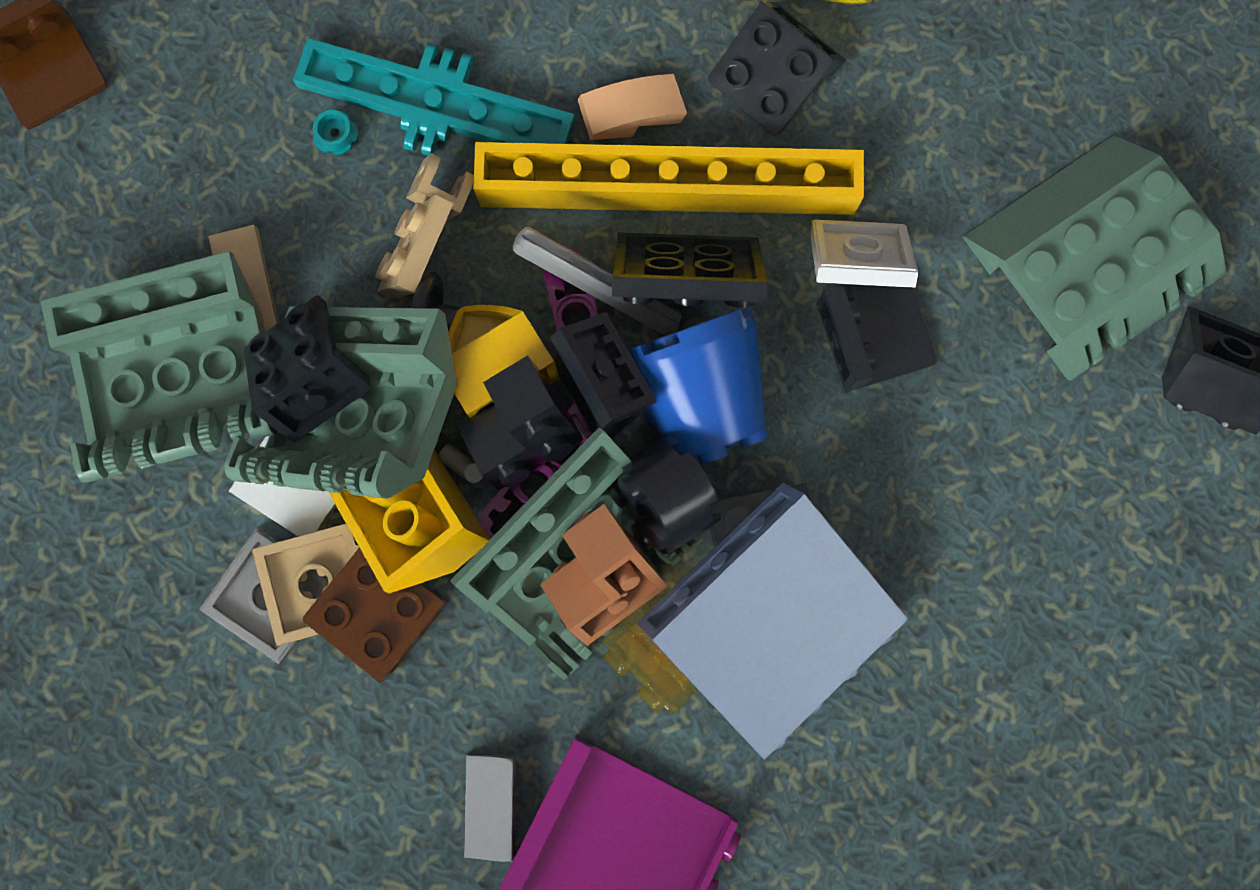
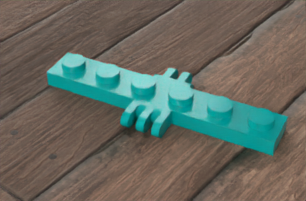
(429, 98)

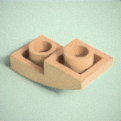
(632, 103)

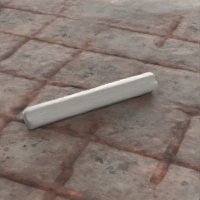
(591, 279)

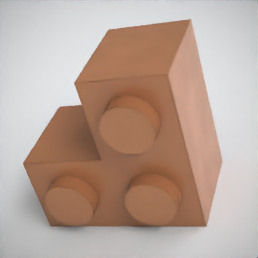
(604, 580)

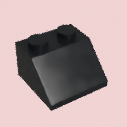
(1215, 371)

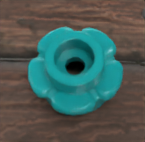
(328, 122)

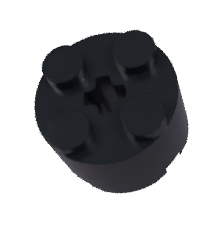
(665, 496)

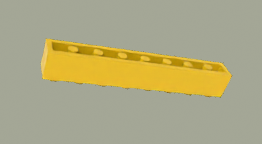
(668, 178)

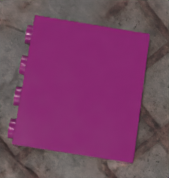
(620, 831)

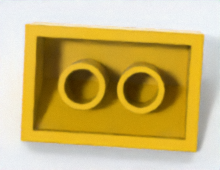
(416, 532)

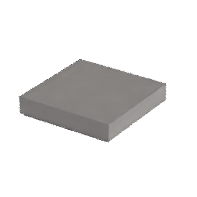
(240, 603)

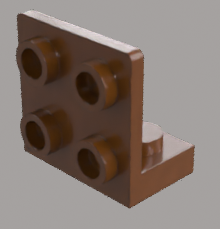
(44, 61)
(370, 624)

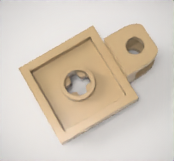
(420, 229)
(286, 566)

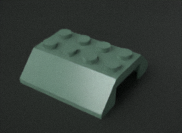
(1102, 250)
(159, 363)
(384, 435)
(531, 546)

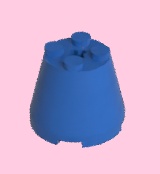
(706, 385)

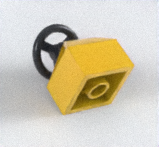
(483, 343)

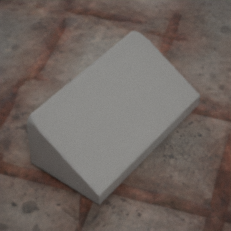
(490, 807)

